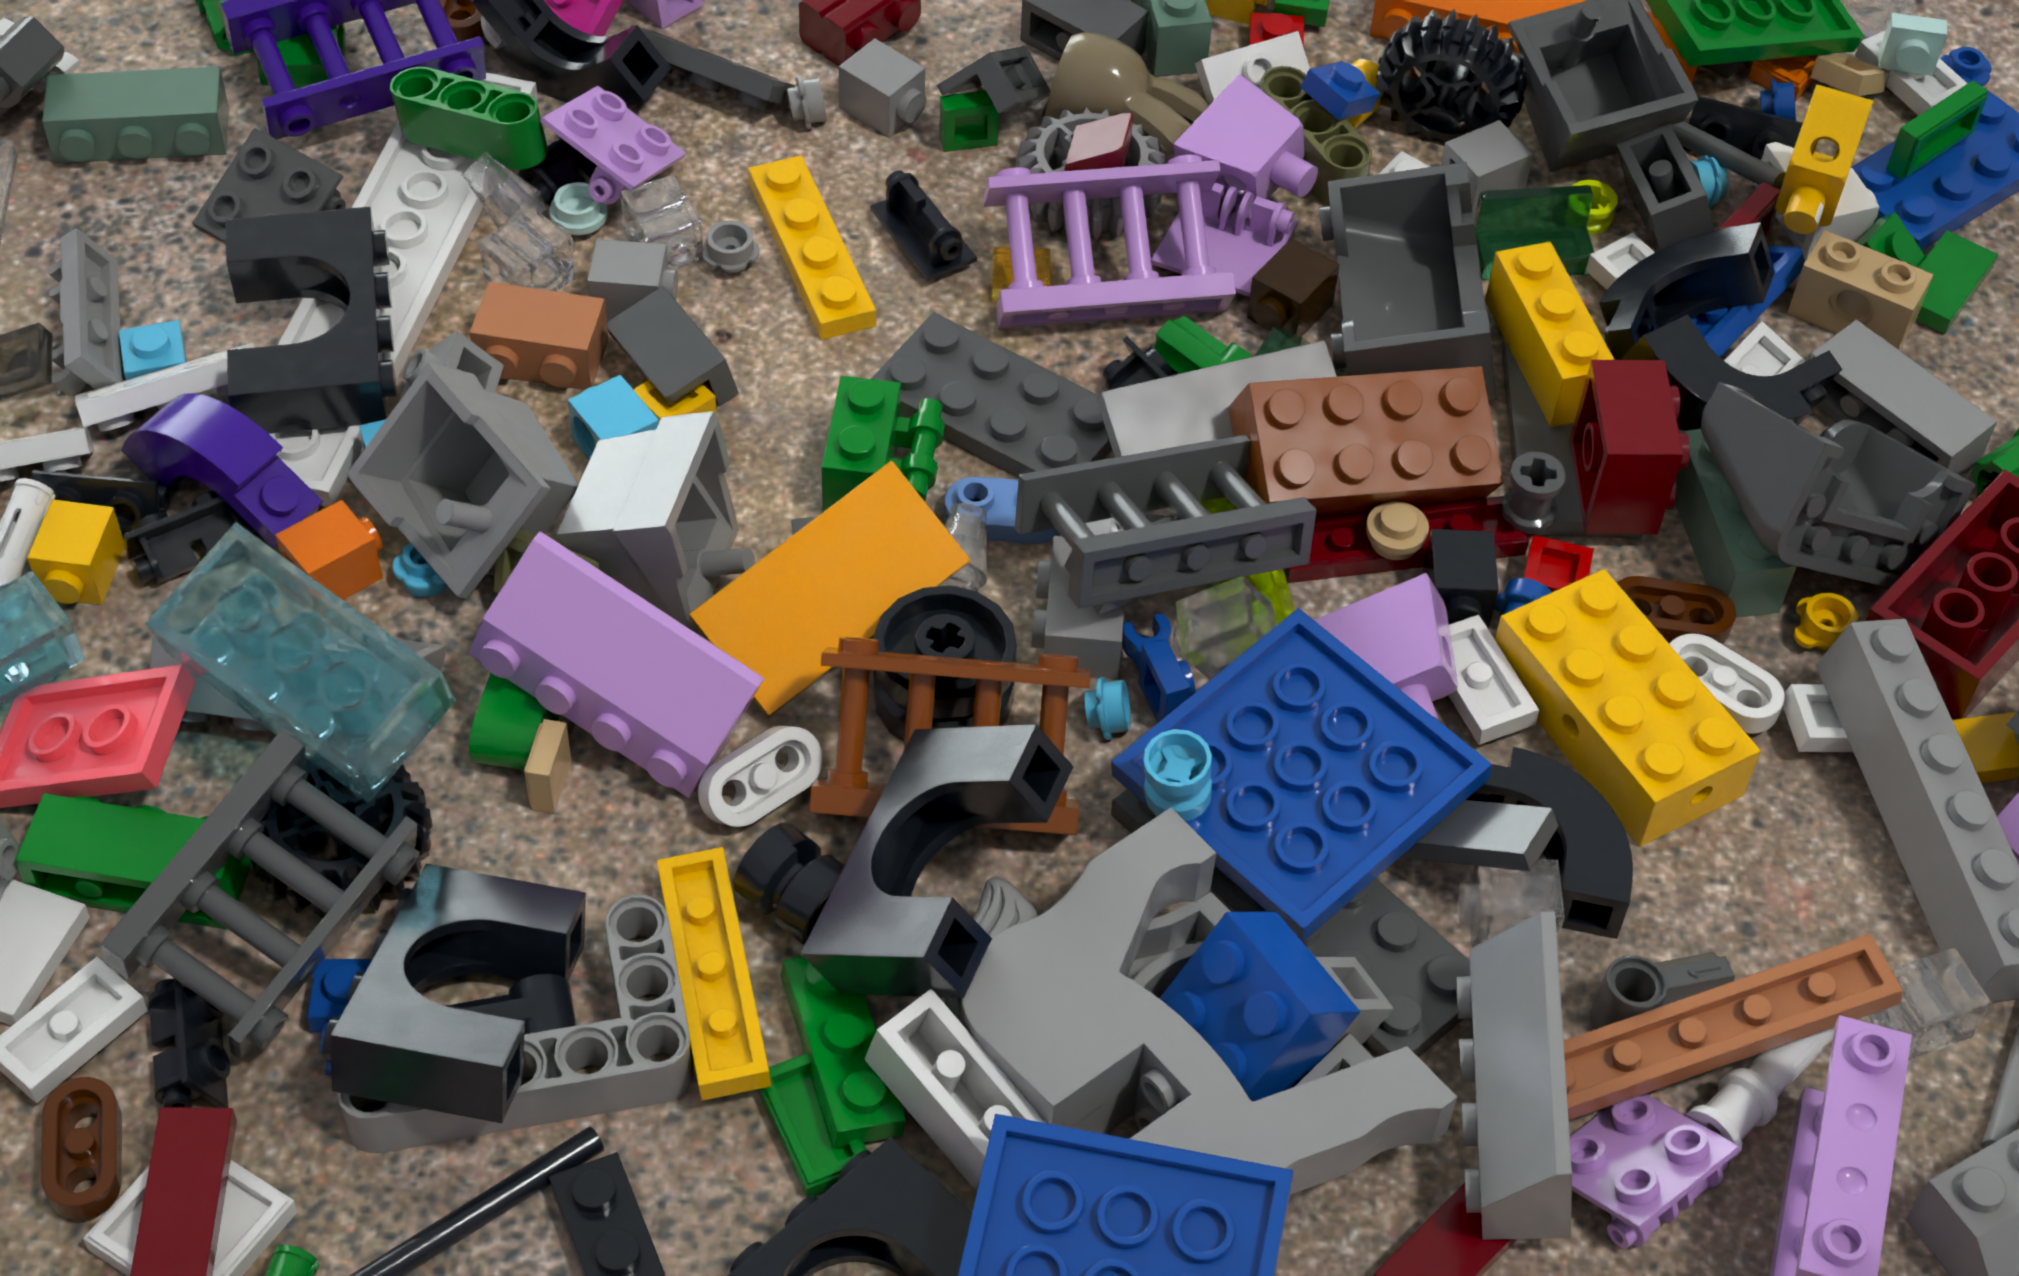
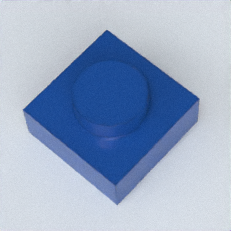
(1340, 89)

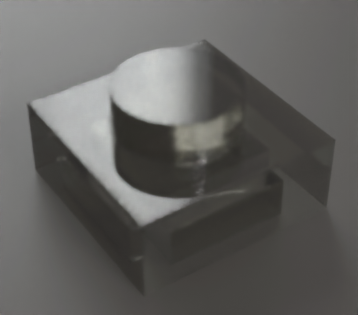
(25, 360)

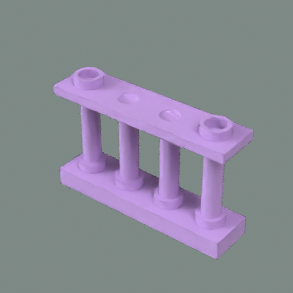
(1084, 295)
(1843, 1157)

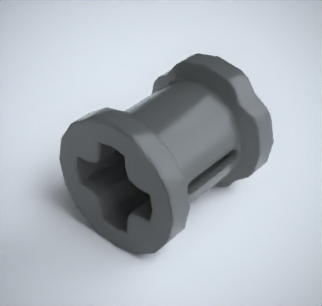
(1535, 483)

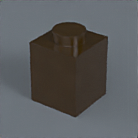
(1293, 289)

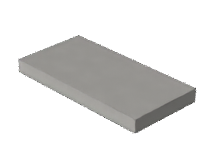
(1196, 403)

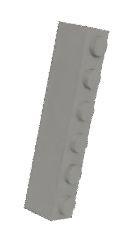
(1928, 797)

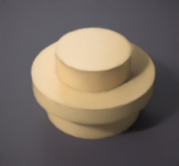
(1397, 530)

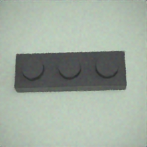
(711, 70)

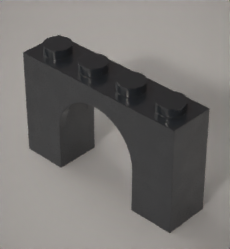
(341, 373)
(945, 783)
(433, 1055)
(878, 1214)

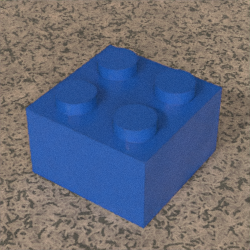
(1261, 1001)

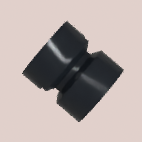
(788, 876)

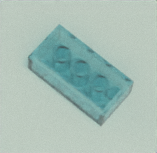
(302, 661)

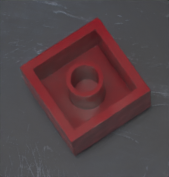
(1627, 447)

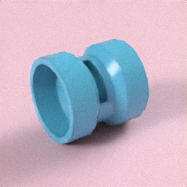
(1178, 774)

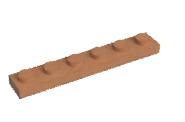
(1727, 1024)

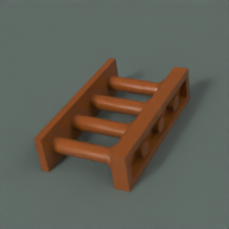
(848, 787)

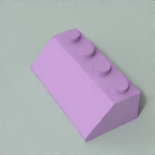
(614, 665)

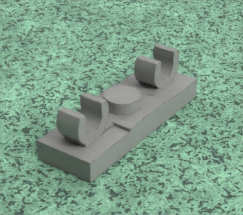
(88, 315)

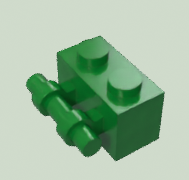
(866, 435)

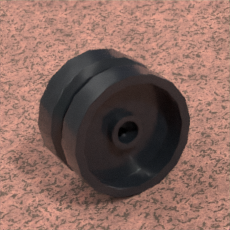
(942, 624)

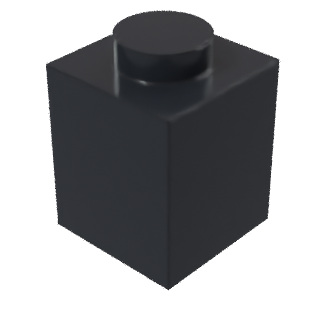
(1463, 572)

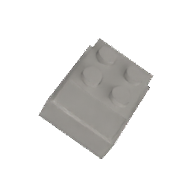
(462, 474)
(660, 513)

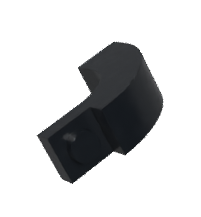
(569, 61)
(1687, 278)
(1698, 370)
(1587, 843)

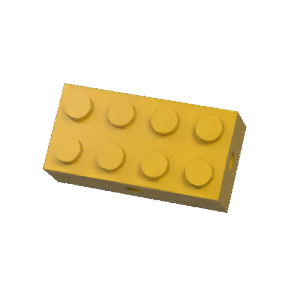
(1626, 707)

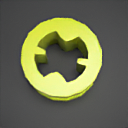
(1605, 202)

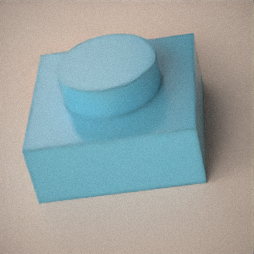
(151, 348)

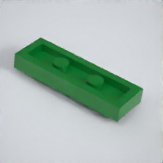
(836, 1037)

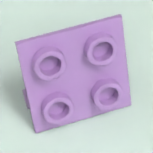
(615, 140)
(1237, 235)
(1645, 1165)

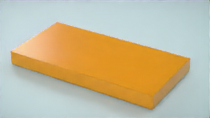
(829, 584)

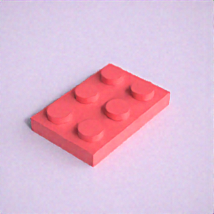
(92, 735)

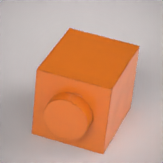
(334, 549)

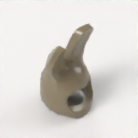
(1113, 76)

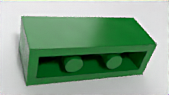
(111, 853)

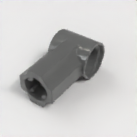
(1639, 985)

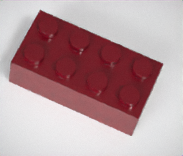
(1965, 598)

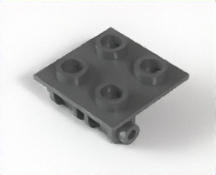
(269, 181)

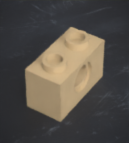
(1857, 283)

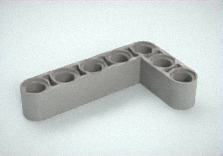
(557, 1054)

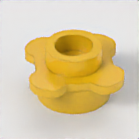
(1823, 620)

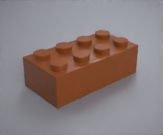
(1370, 439)

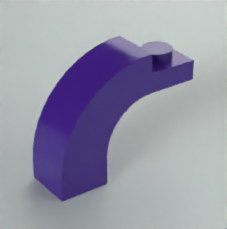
(226, 453)

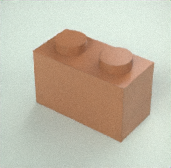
(542, 334)

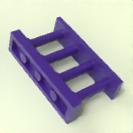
(345, 94)

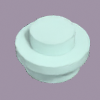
(577, 210)

